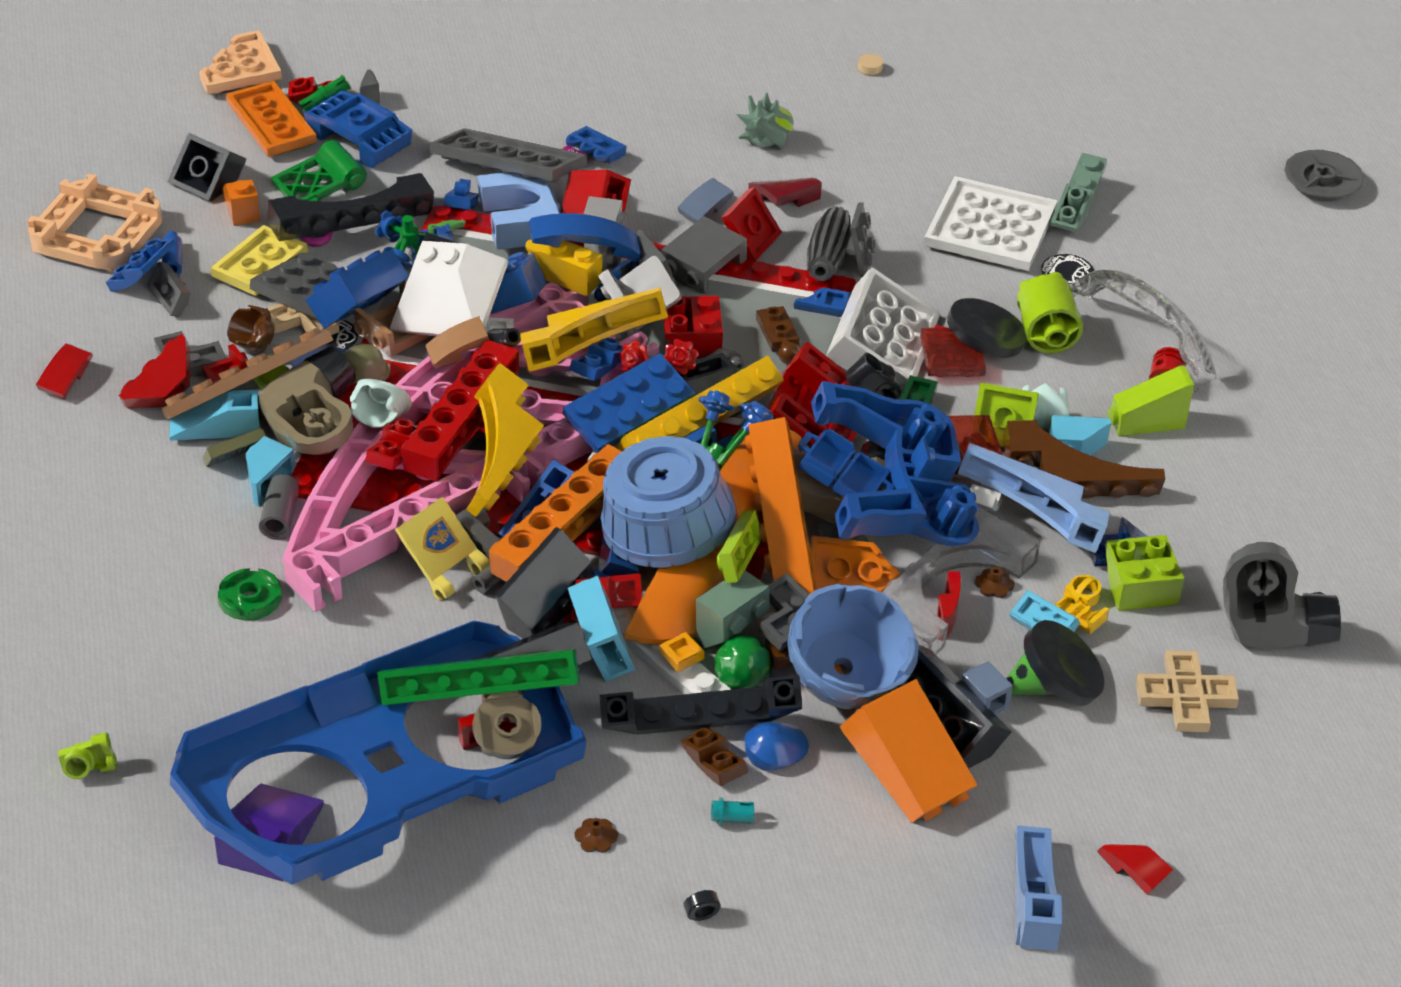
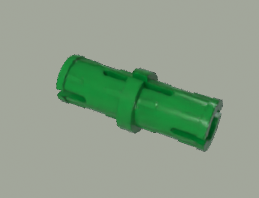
(325, 93)

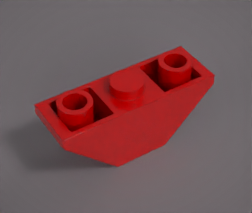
(160, 377)

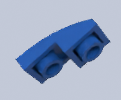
(598, 360)

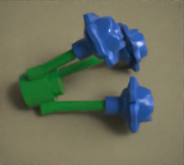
(718, 403)

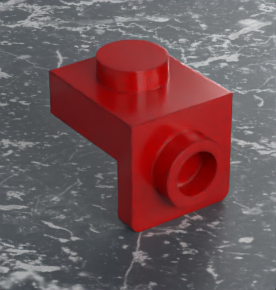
(235, 359)

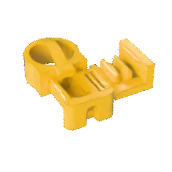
(1080, 604)

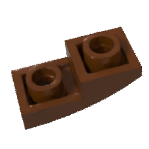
(712, 756)

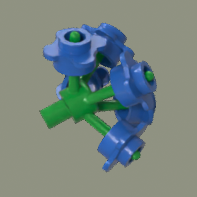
(408, 235)

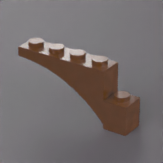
(1037, 448)

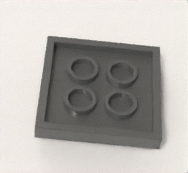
(293, 281)

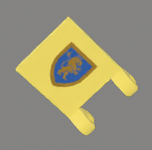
(439, 543)

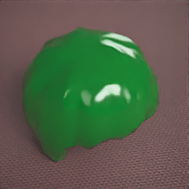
(743, 662)

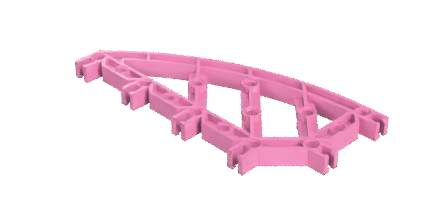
(323, 554)

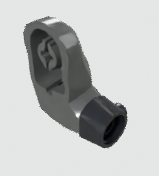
(1263, 602)

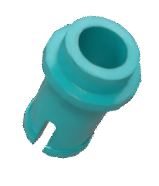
(732, 811)

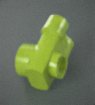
(87, 756)

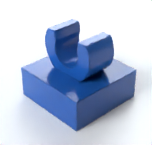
(461, 196)

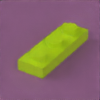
(739, 547)

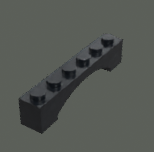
(300, 218)

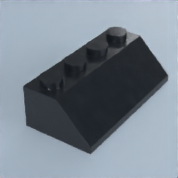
(965, 717)

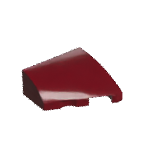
(780, 192)

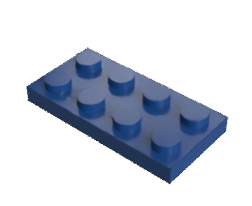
(627, 402)

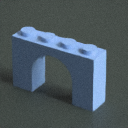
(511, 191)

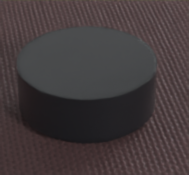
(702, 905)

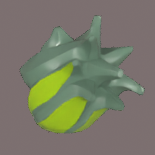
(766, 123)

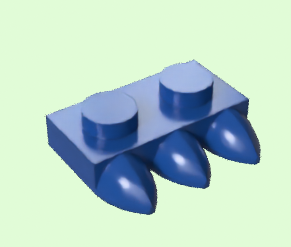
(597, 144)

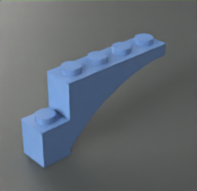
(1036, 898)

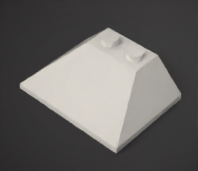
(448, 287)

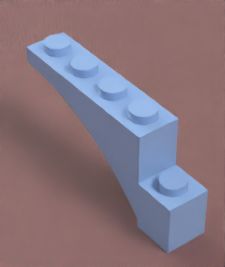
(1041, 492)

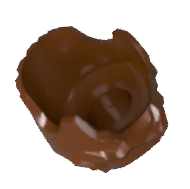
(251, 328)

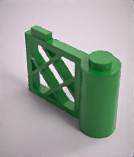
(334, 165)

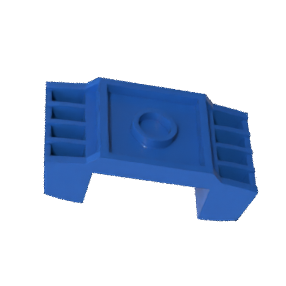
(362, 122)

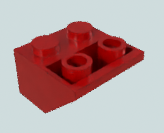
(595, 184)
(696, 321)

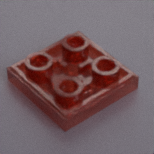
(948, 355)

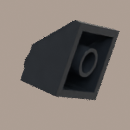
(205, 168)

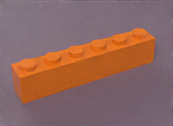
(780, 502)

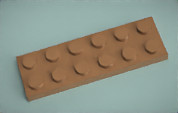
(256, 366)

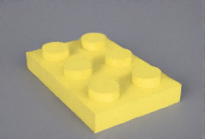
(254, 256)

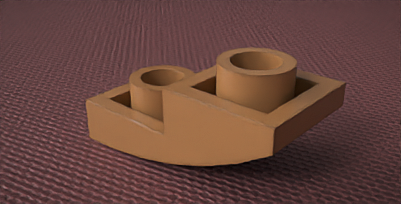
(448, 345)

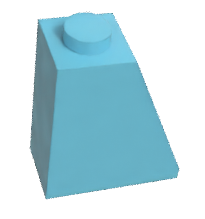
(601, 629)

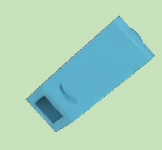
(220, 417)

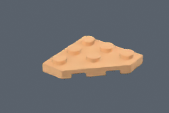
(242, 64)

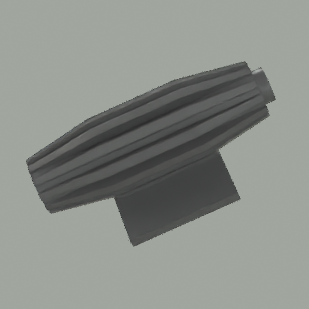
(835, 238)

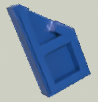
(824, 301)

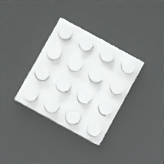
(990, 223)

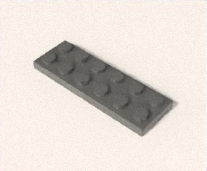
(508, 154)

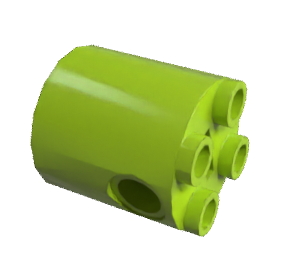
(1049, 313)

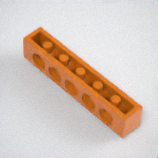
(569, 507)

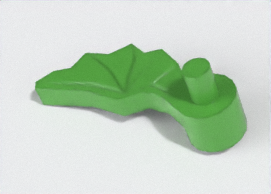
(453, 225)

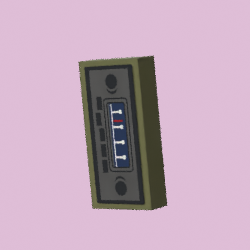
(231, 447)

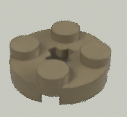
(518, 711)

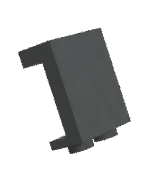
(703, 251)

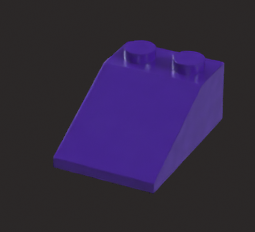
(273, 815)

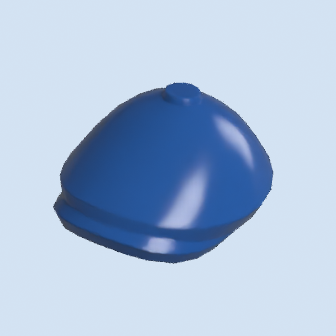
(775, 745)

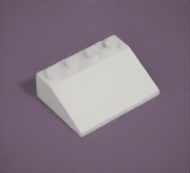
(885, 323)

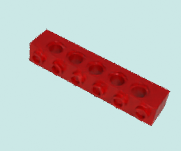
(455, 415)

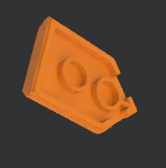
(850, 563)

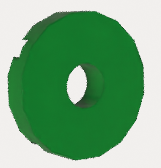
(249, 607)

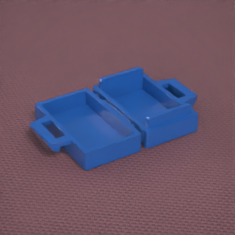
(835, 456)

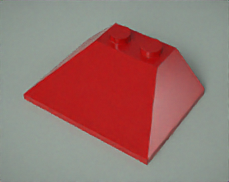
(800, 384)

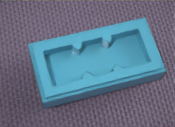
(1034, 609)

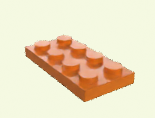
(271, 118)

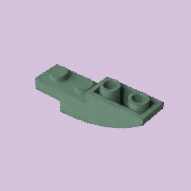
(1079, 193)

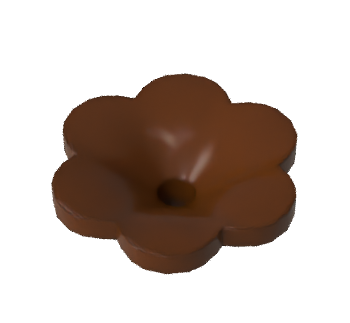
(994, 582)
(596, 835)

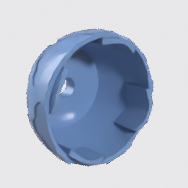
(856, 630)

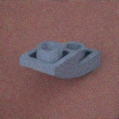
(705, 199)

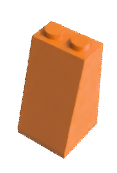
(910, 752)

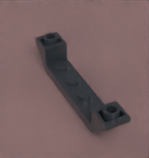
(703, 709)

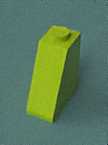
(1153, 404)

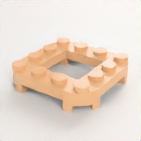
(49, 235)

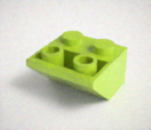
(1143, 572)

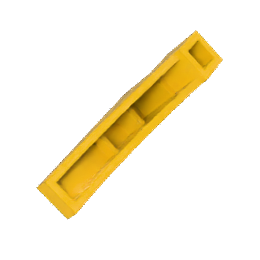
(588, 324)
(507, 432)

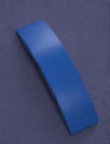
(584, 228)

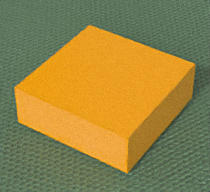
(681, 652)

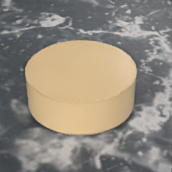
(870, 64)

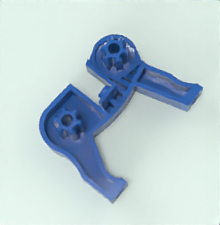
(921, 462)

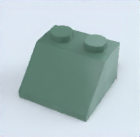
(730, 609)

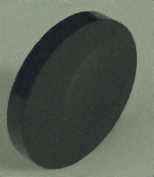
(986, 327)
(1063, 662)

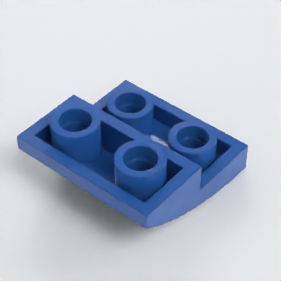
(139, 264)

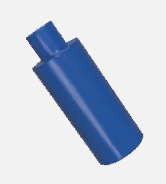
(174, 256)

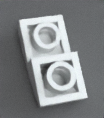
(987, 497)

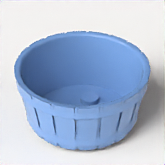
(668, 518)

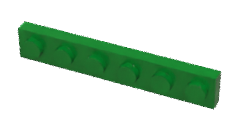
(478, 677)

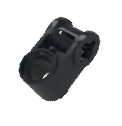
(873, 375)

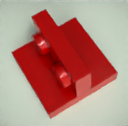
(753, 221)

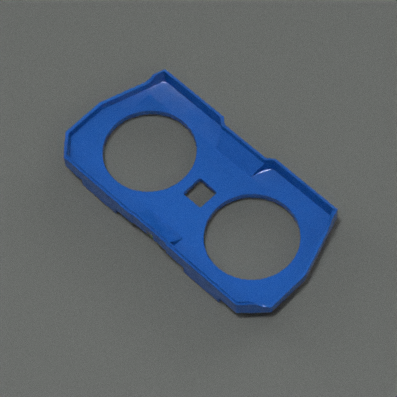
(347, 723)

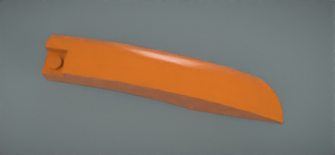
(671, 597)

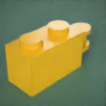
(568, 265)

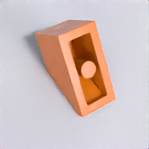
(242, 202)

